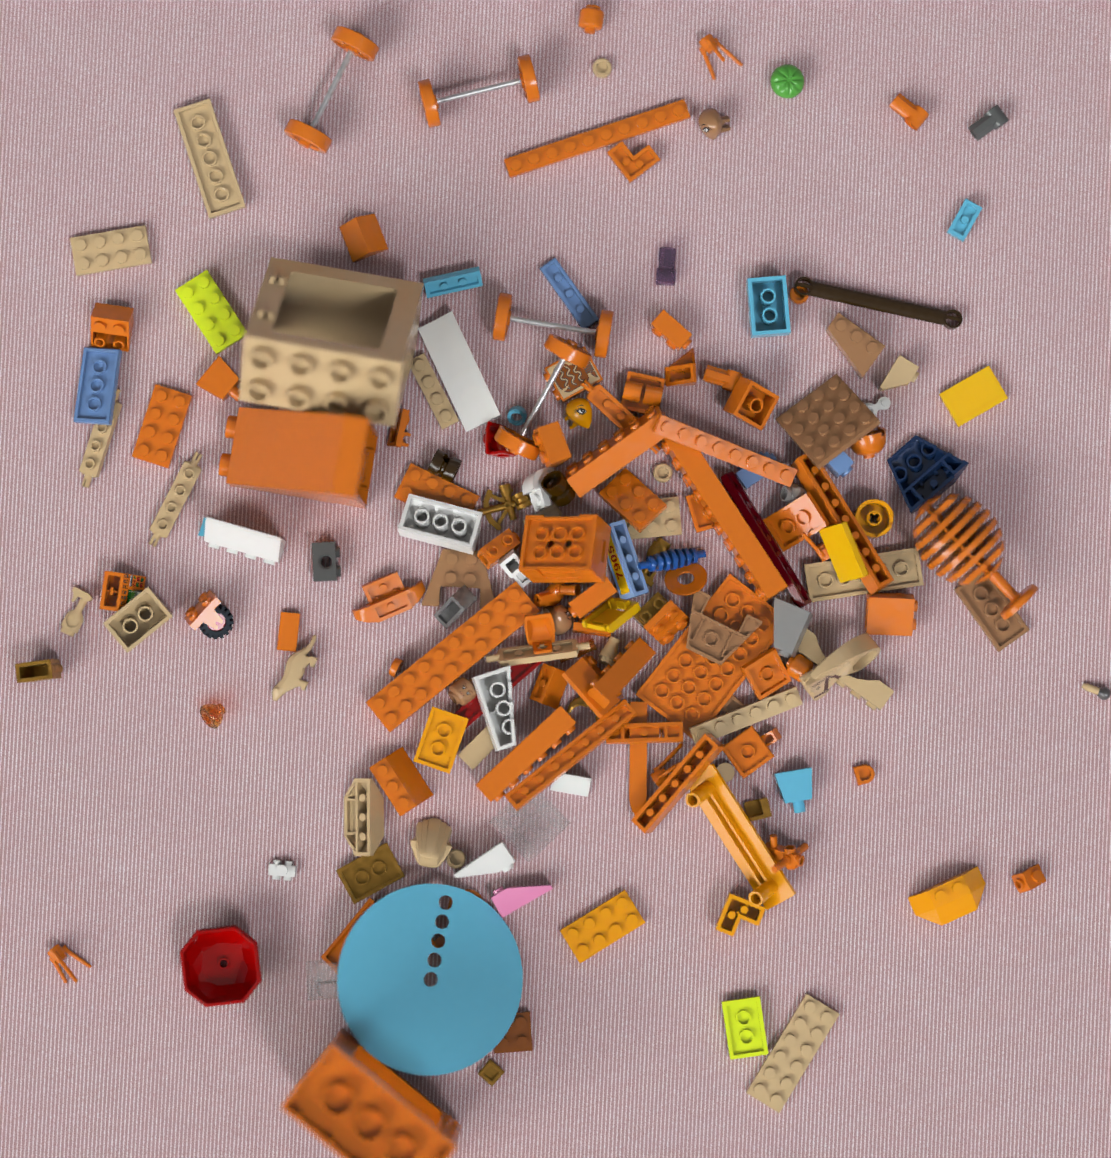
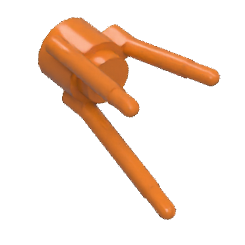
(710, 45)
(820, 548)
(660, 775)
(58, 954)

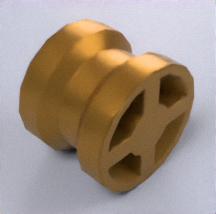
(522, 501)

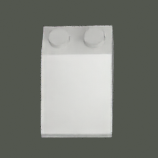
(492, 861)

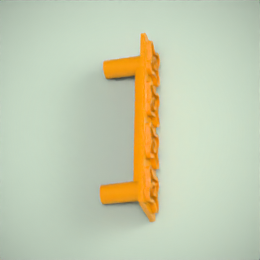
(740, 838)

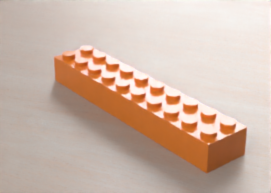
(726, 519)
(452, 657)

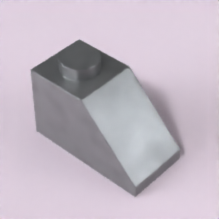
(455, 606)

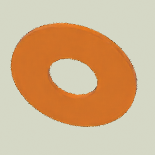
(696, 585)

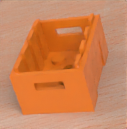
(579, 563)

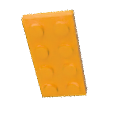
(602, 926)

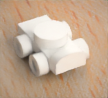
(278, 869)

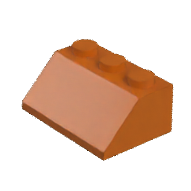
(580, 677)
(401, 781)

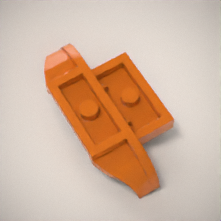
(388, 598)

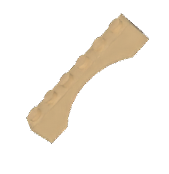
(872, 691)

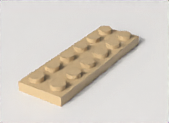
(209, 158)
(825, 585)
(792, 1053)

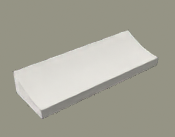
(459, 372)

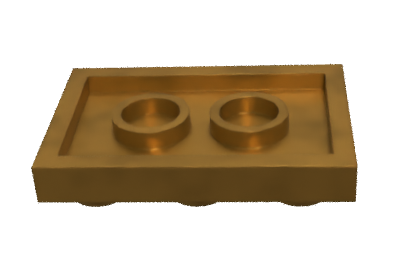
(370, 873)

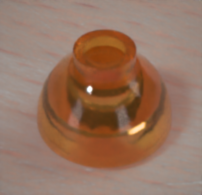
(212, 714)

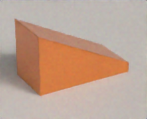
(771, 736)

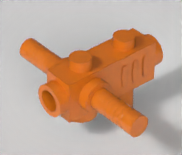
(786, 856)

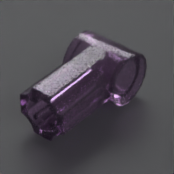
(666, 269)

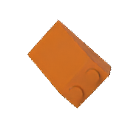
(552, 444)

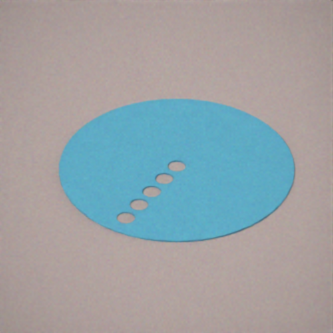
(385, 991)

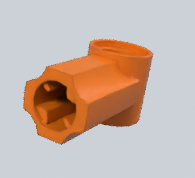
(913, 114)
(725, 378)

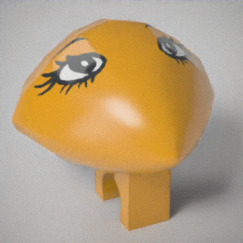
(579, 412)

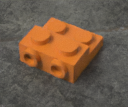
(667, 623)

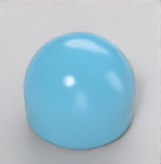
(517, 409)

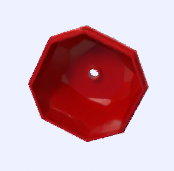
(206, 977)

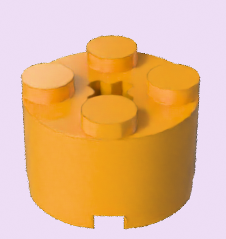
(884, 517)

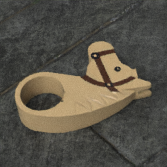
(843, 661)

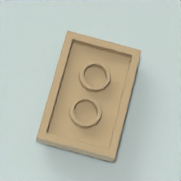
(665, 524)

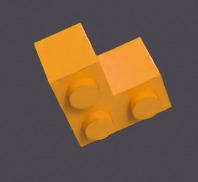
(736, 909)

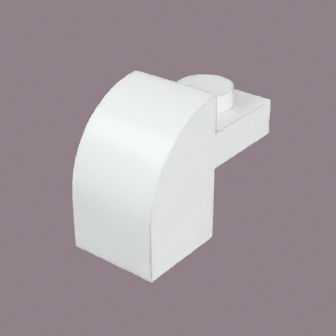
(532, 486)
(510, 565)

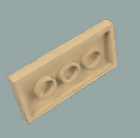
(111, 250)

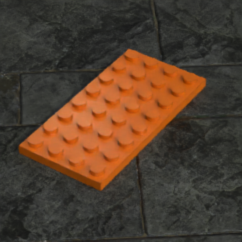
(695, 688)

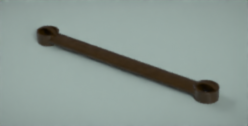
(877, 303)

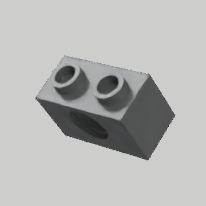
(322, 550)

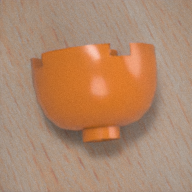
(871, 443)

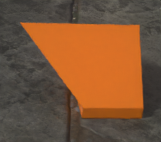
(682, 371)

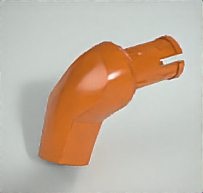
(554, 594)

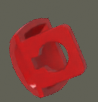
(491, 446)

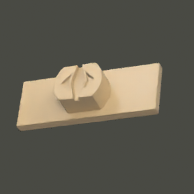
(552, 511)
(477, 749)

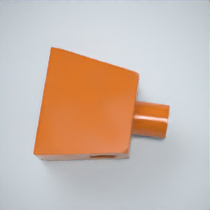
(220, 381)

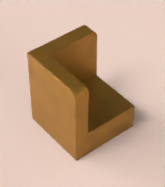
(757, 809)

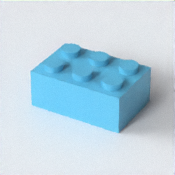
(768, 306)

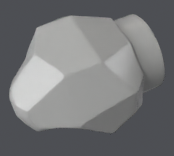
(791, 493)

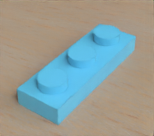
(453, 282)

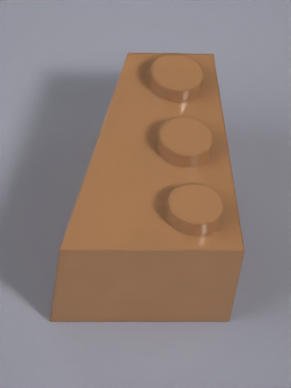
(854, 343)

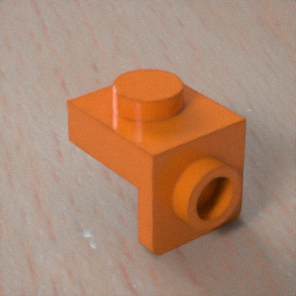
(1028, 879)

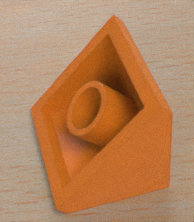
(363, 237)

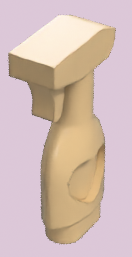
(74, 618)

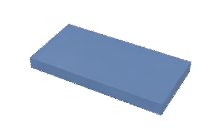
(97, 386)

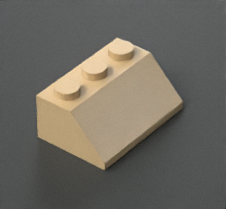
(138, 619)

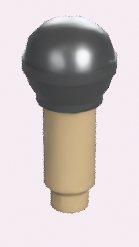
(1102, 692)

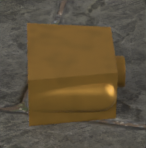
(38, 670)

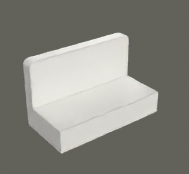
(572, 784)

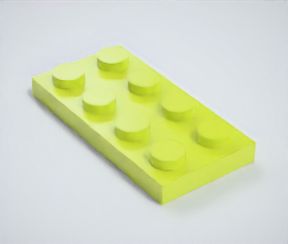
(211, 312)

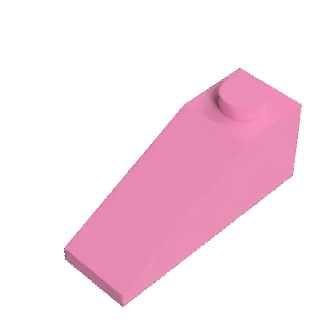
(513, 898)

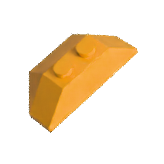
(950, 898)

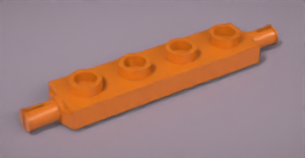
(610, 407)

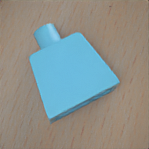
(795, 787)

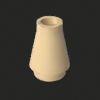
(609, 651)

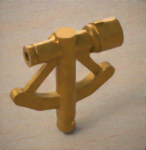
(507, 505)

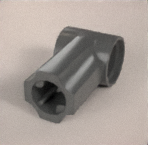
(992, 120)

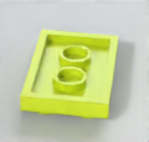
(744, 1027)

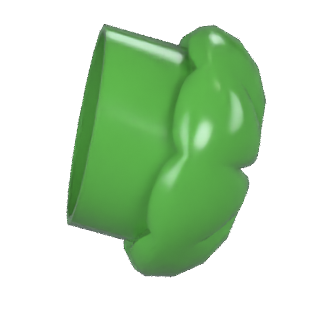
(787, 81)

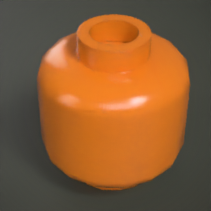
(591, 19)
(798, 666)

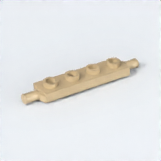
(98, 447)
(175, 499)
(524, 654)

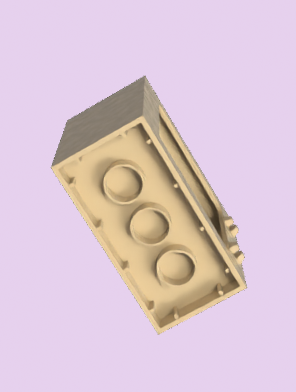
(331, 341)

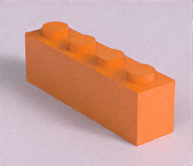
(621, 673)

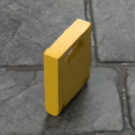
(607, 616)

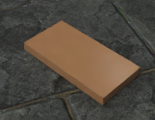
(985, 605)

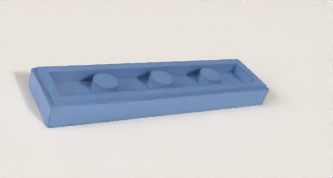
(569, 293)

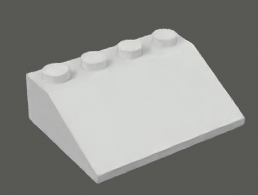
(243, 540)

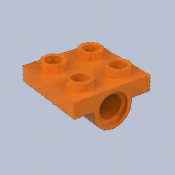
(642, 392)

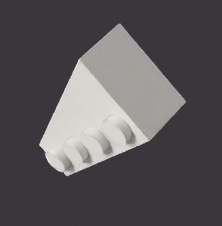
(495, 699)

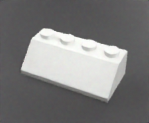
(440, 524)

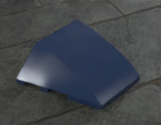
(924, 471)

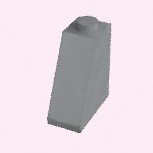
(789, 627)

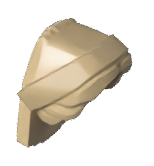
(431, 842)

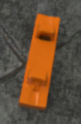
(648, 733)

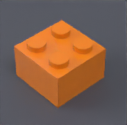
(751, 403)

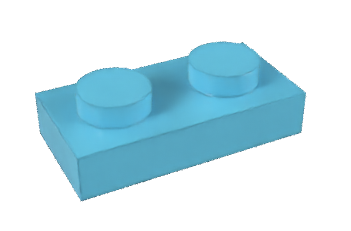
(964, 220)

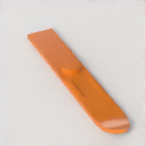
(638, 763)

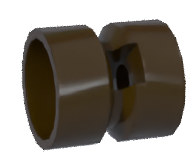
(444, 466)
(558, 488)

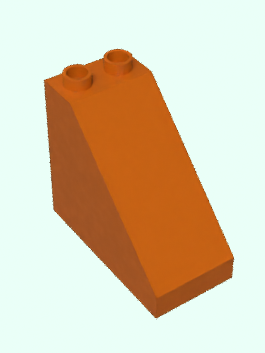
(301, 454)

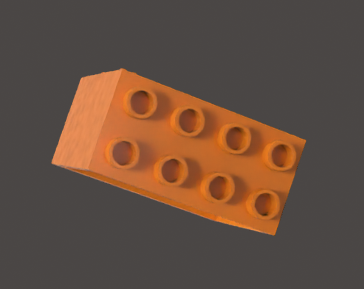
(368, 1108)

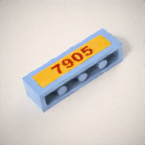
(624, 563)

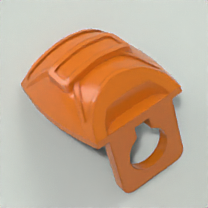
(540, 630)

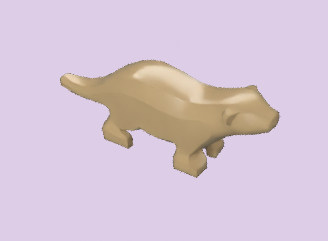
(295, 670)

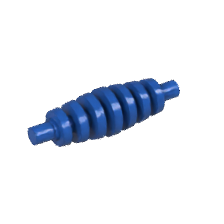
(671, 559)

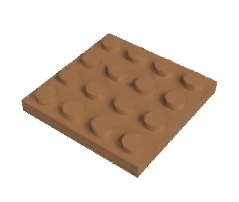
(828, 421)

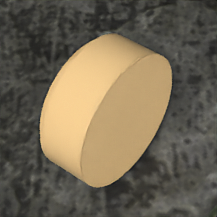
(602, 68)
(662, 473)
(726, 771)
(456, 858)

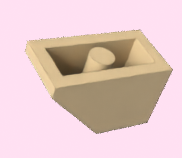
(899, 374)

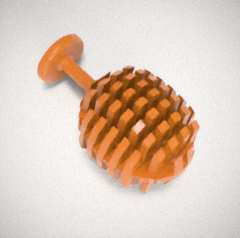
(966, 547)

